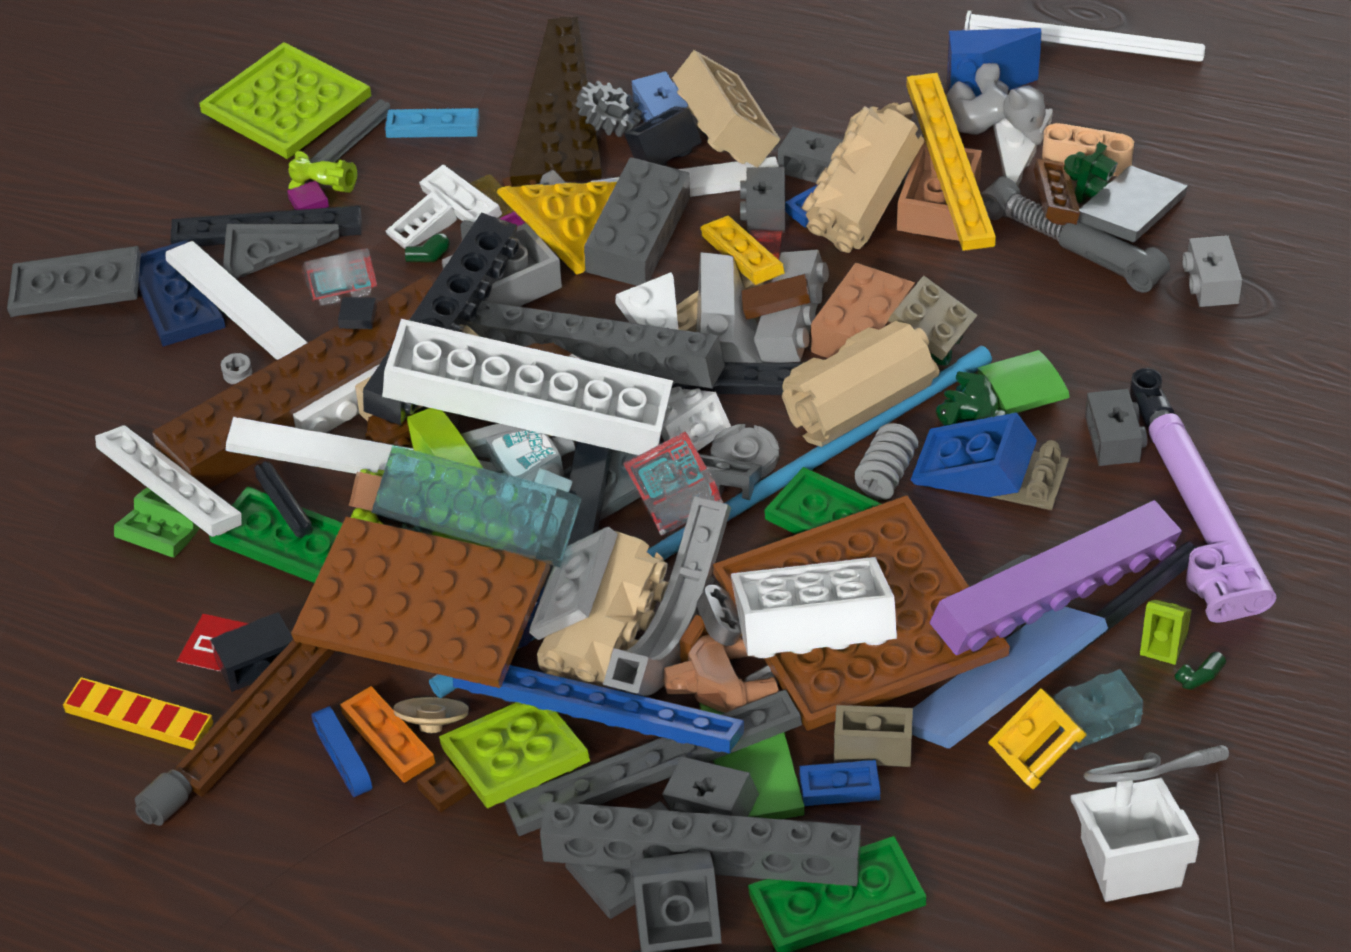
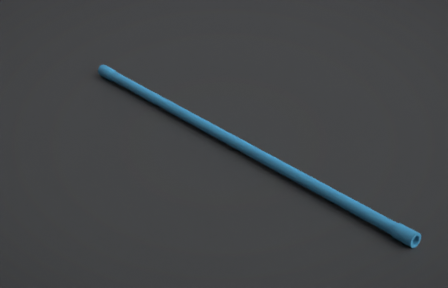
(968, 363)

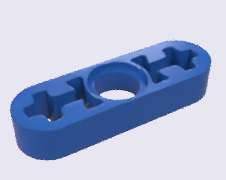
(341, 751)

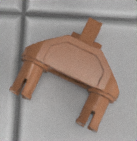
(713, 679)

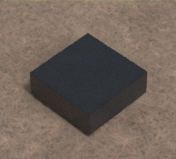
(357, 313)

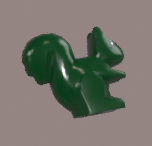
(970, 401)

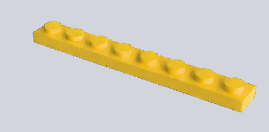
(950, 162)

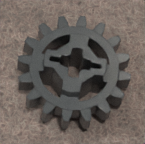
(608, 108)

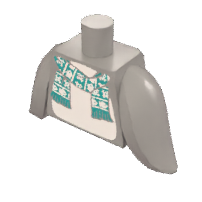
(519, 450)

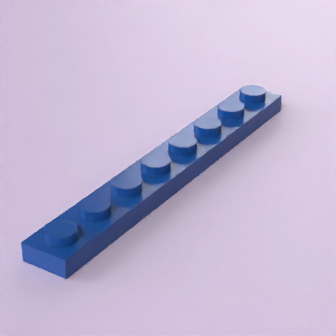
(614, 708)

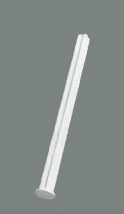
(1095, 38)

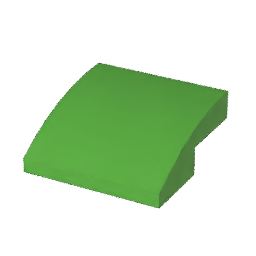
(1024, 382)
(155, 525)

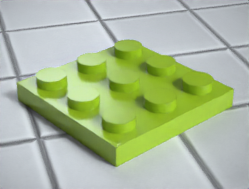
(513, 751)

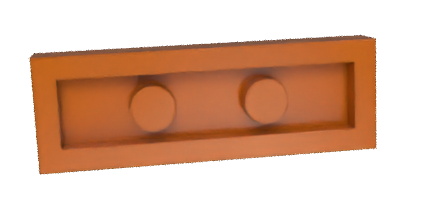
(387, 734)

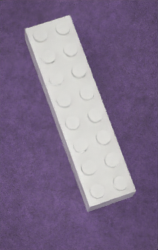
(526, 388)

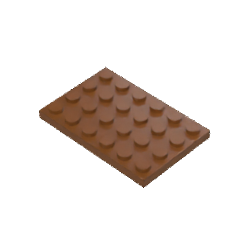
(421, 602)

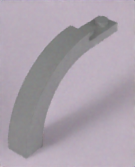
(642, 666)

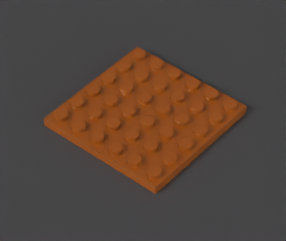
(918, 577)

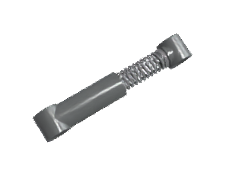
(1138, 266)

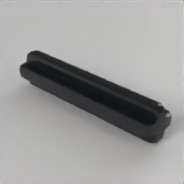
(283, 499)

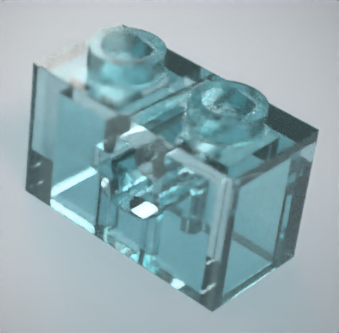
(1101, 706)

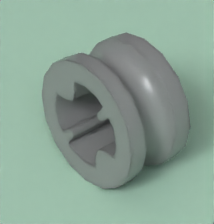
(232, 361)

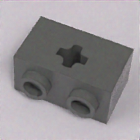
(806, 153)
(764, 199)
(1114, 427)
(710, 789)

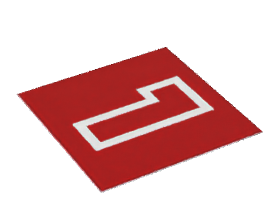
(198, 648)

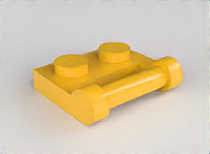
(1029, 730)

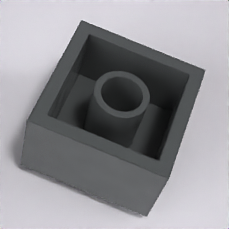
(675, 901)

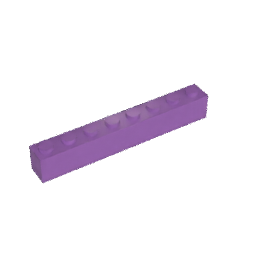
(1054, 578)

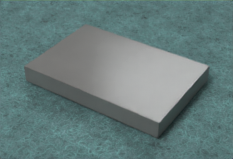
(573, 585)

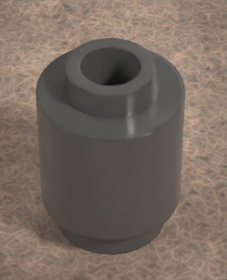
(162, 797)

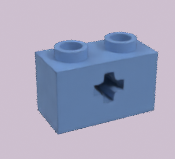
(656, 95)

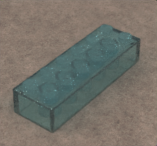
(477, 505)

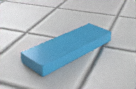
(432, 123)

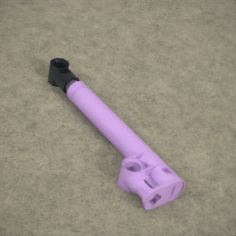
(1225, 568)

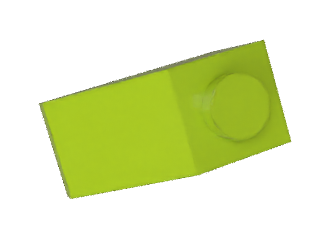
(1164, 631)

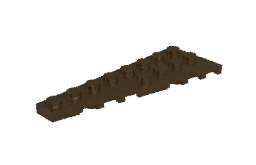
(551, 129)

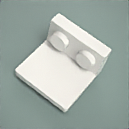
(696, 413)

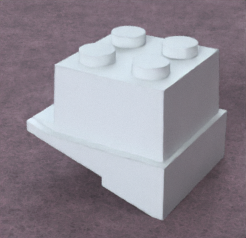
(1135, 838)

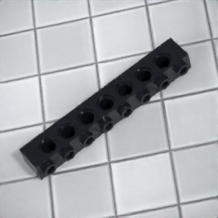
(453, 298)

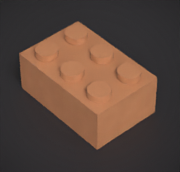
(922, 202)
(859, 302)

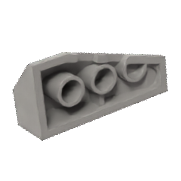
(722, 308)

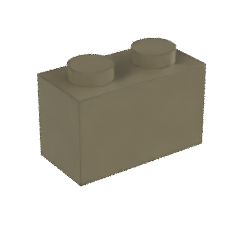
(873, 734)

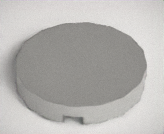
(747, 445)

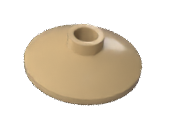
(431, 712)

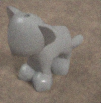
(1021, 107)

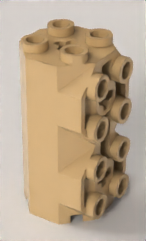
(862, 177)
(859, 381)
(620, 609)

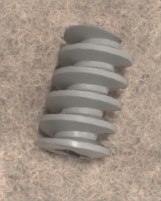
(886, 461)

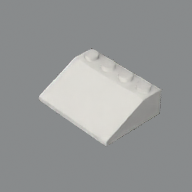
(814, 607)

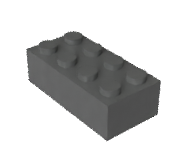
(637, 222)

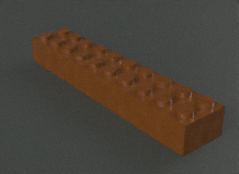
(282, 388)

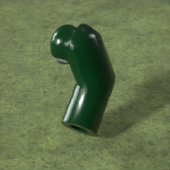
(429, 251)
(1206, 672)

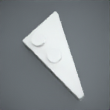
(1015, 148)
(650, 303)

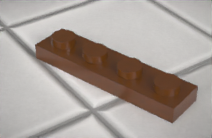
(1056, 192)

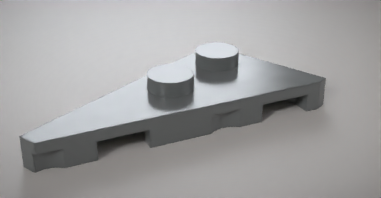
(262, 245)

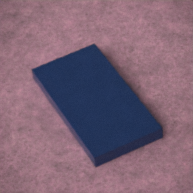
(173, 302)

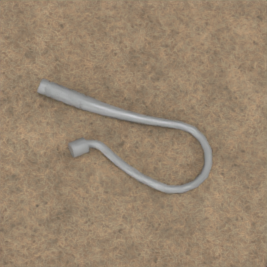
(1153, 761)

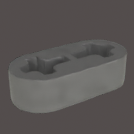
(719, 615)

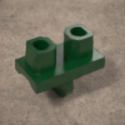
(1088, 170)

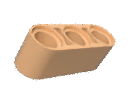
(1064, 140)

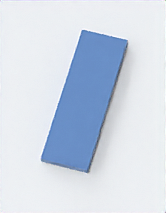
(985, 690)

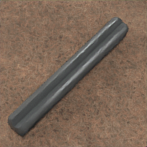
(353, 133)

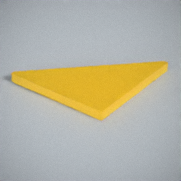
(561, 214)

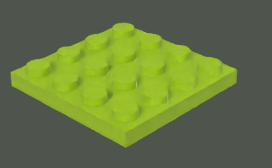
(285, 100)

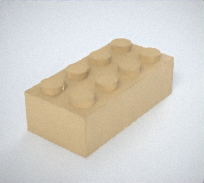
(725, 110)

